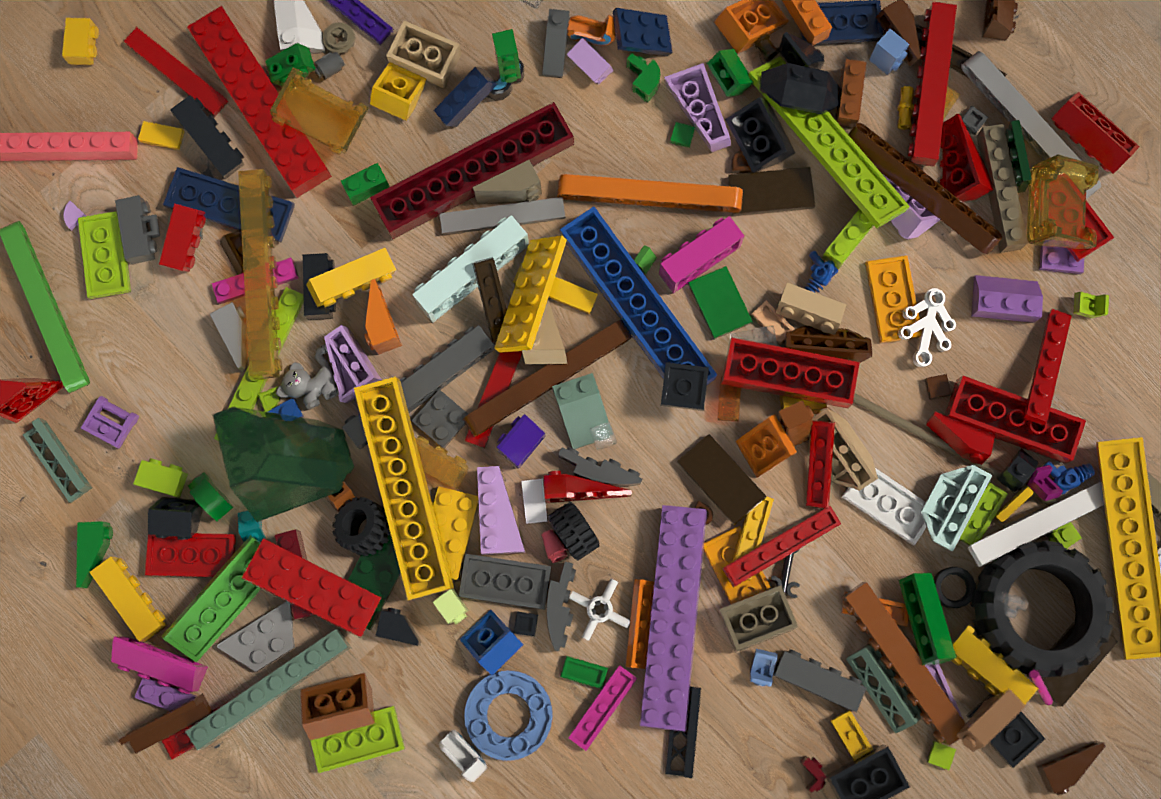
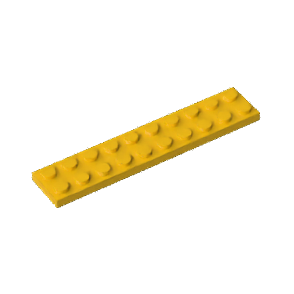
(1132, 545)

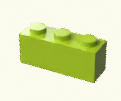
(848, 239)

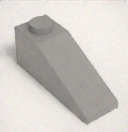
(233, 331)

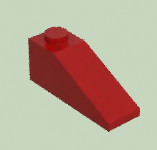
(963, 438)

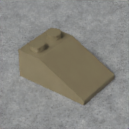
(510, 187)

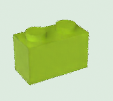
(160, 478)

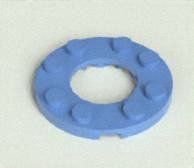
(477, 722)

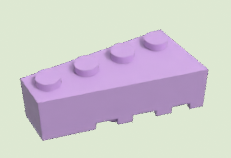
(697, 99)

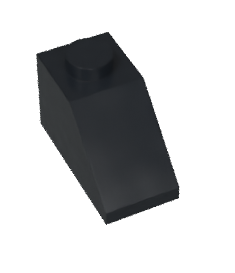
(1018, 471)
(396, 627)

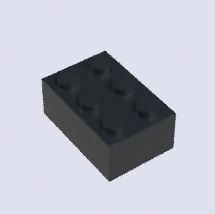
(869, 777)

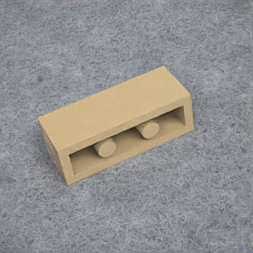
(810, 308)

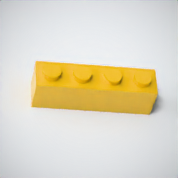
(351, 277)
(128, 598)

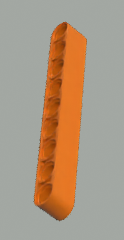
(650, 193)

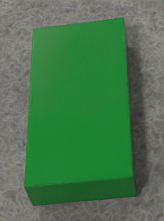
(584, 672)

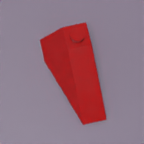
(961, 164)
(568, 488)

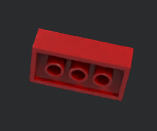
(1095, 133)

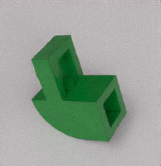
(648, 76)
(209, 497)

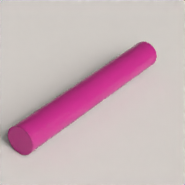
(1037, 680)

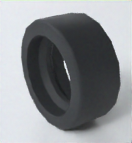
(970, 586)

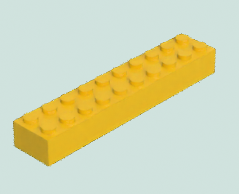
(403, 488)

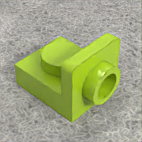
(1065, 534)

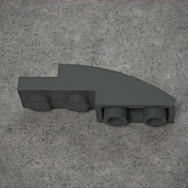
(607, 473)
(557, 615)

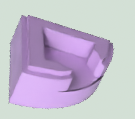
(71, 215)

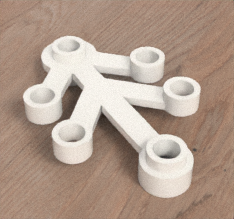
(929, 325)

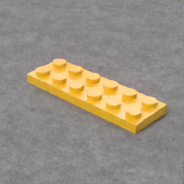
(530, 294)

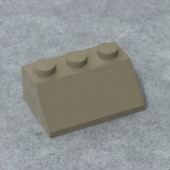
(758, 619)

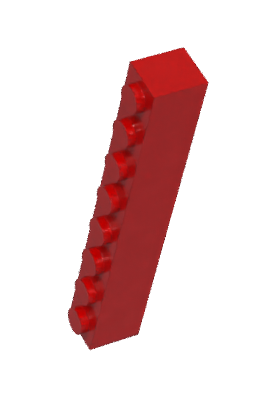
(932, 84)

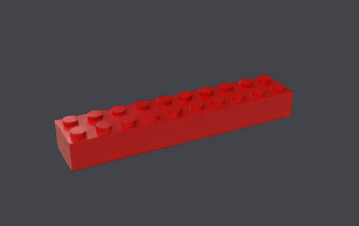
(255, 97)

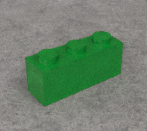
(506, 56)

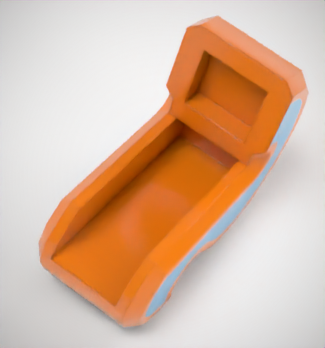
(592, 30)

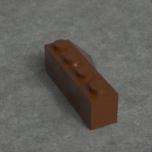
(999, 19)

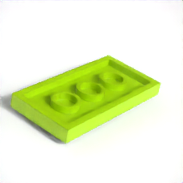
(103, 256)
(359, 743)

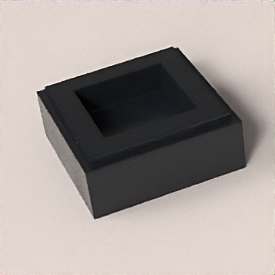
(526, 623)

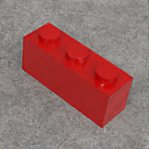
(182, 238)

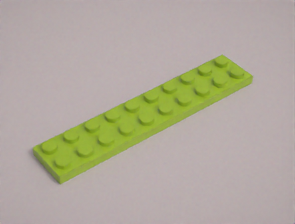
(840, 158)

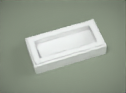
(534, 501)

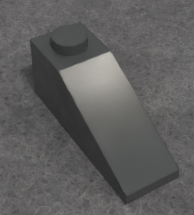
(556, 43)

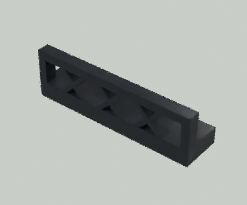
(690, 738)

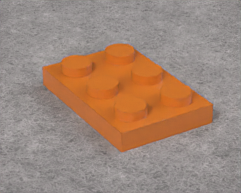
(766, 446)

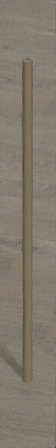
(932, 439)

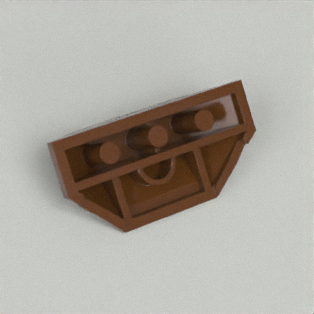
(842, 345)

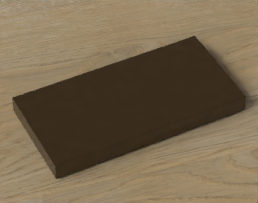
(774, 190)
(721, 479)
(1065, 686)

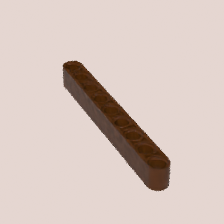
(926, 190)
(546, 377)

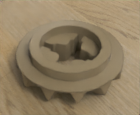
(338, 29)

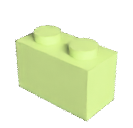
(451, 607)

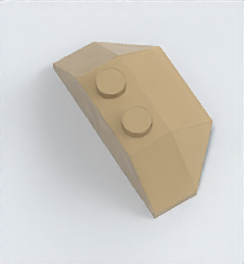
(851, 460)

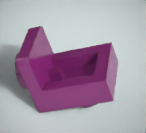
(1043, 485)

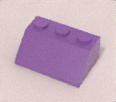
(1006, 299)

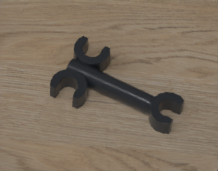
(783, 581)

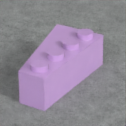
(497, 521)

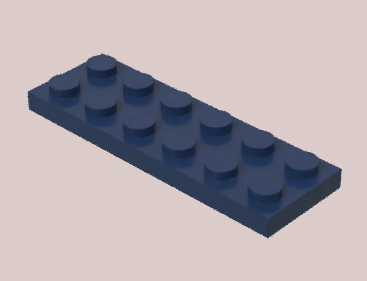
(221, 201)

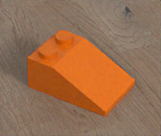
(748, 21)
(379, 324)

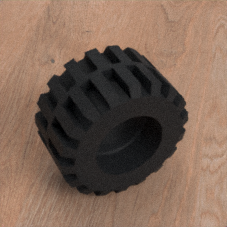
(349, 521)
(574, 530)

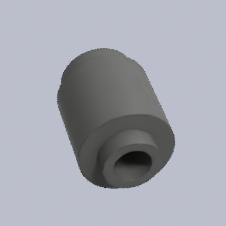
(328, 65)

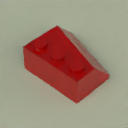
(24, 395)

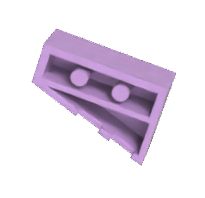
(349, 363)

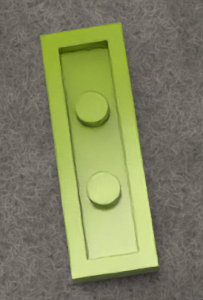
(983, 514)

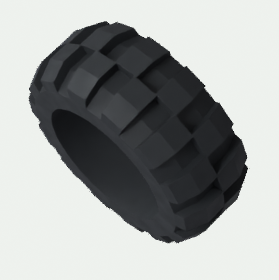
(1090, 603)

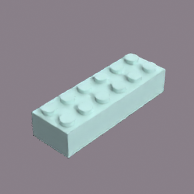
(459, 279)

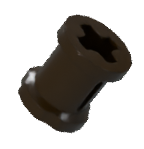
(766, 47)

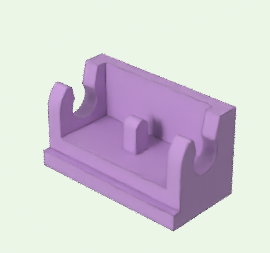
(590, 61)

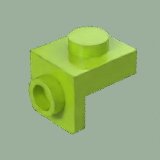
(1090, 305)

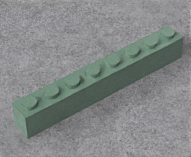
(268, 689)

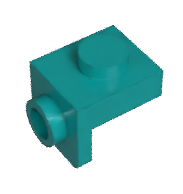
(248, 526)

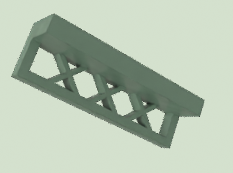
(62, 458)
(887, 686)

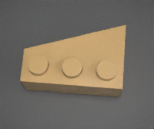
(548, 343)

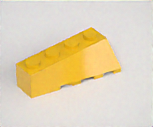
(990, 667)

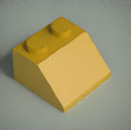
(397, 91)

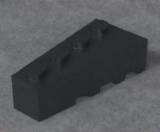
(206, 135)

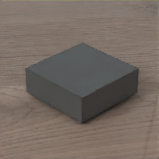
(974, 120)

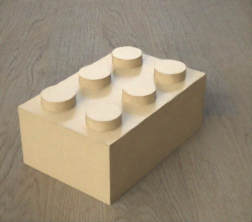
(424, 53)

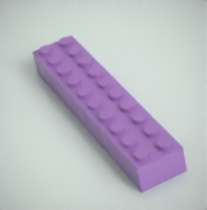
(673, 618)

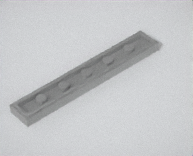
(488, 217)

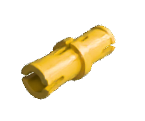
(905, 107)

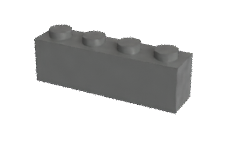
(819, 681)

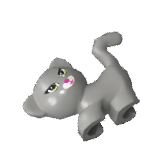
(299, 383)

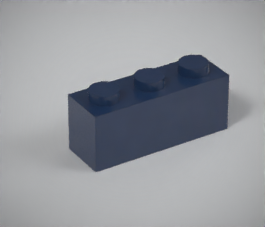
(465, 97)

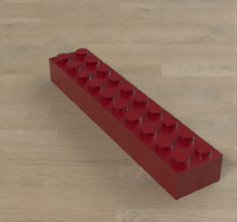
(453, 178)

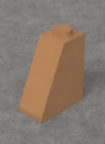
(990, 720)

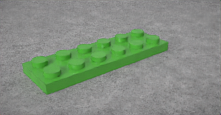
(215, 605)

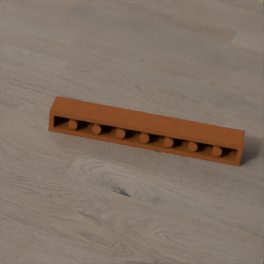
(905, 663)

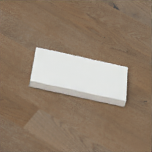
(890, 506)

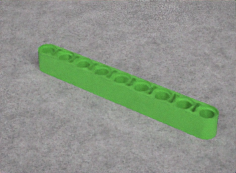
(44, 307)

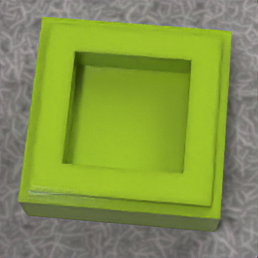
(941, 755)

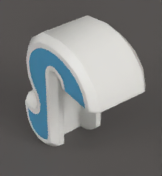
(463, 755)

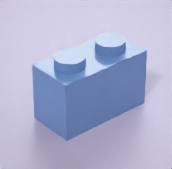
(889, 52)

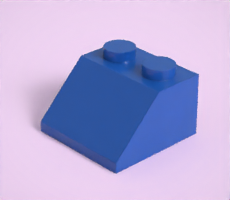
(491, 642)

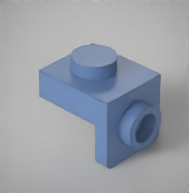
(763, 667)

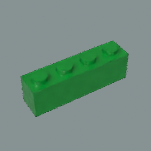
(927, 619)

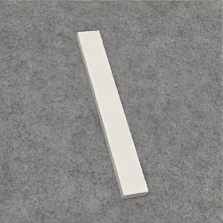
(1037, 525)

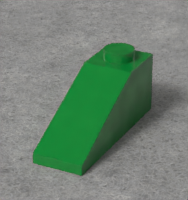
(92, 544)

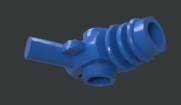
(821, 273)
(1070, 477)

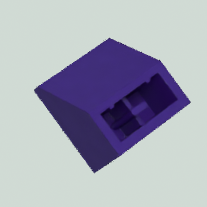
(520, 441)

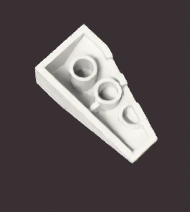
(297, 25)

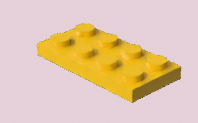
(455, 518)

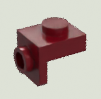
(814, 767)

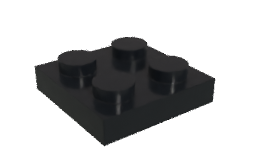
(684, 386)

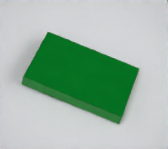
(720, 302)

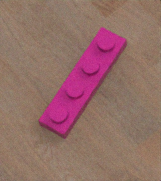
(234, 287)
(602, 708)

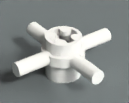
(595, 619)

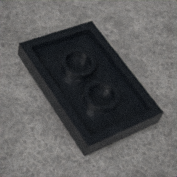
(1015, 739)

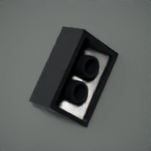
(760, 135)

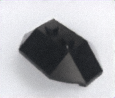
(801, 88)

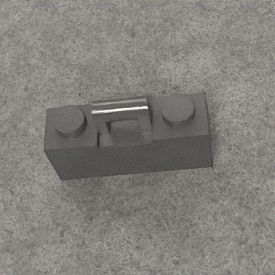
(133, 221)

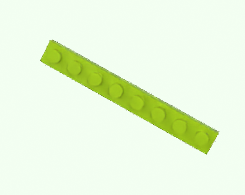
(248, 389)

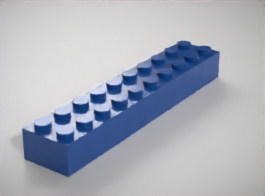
(631, 294)

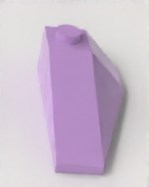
(914, 219)

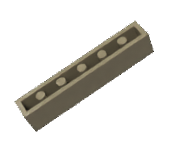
(1004, 197)

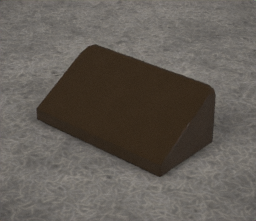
(233, 248)

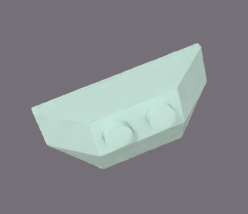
(953, 504)

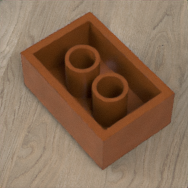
(337, 706)

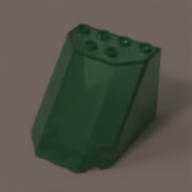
(280, 459)

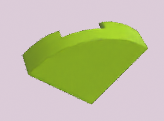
(269, 399)

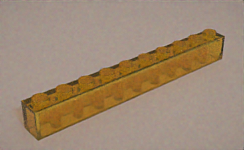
(259, 274)

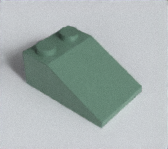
(580, 408)

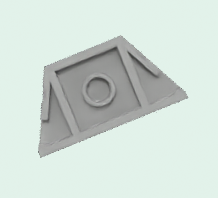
(263, 639)

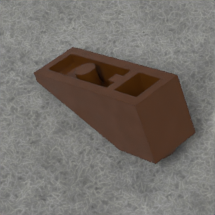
(901, 20)
(1069, 768)

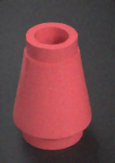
(554, 547)

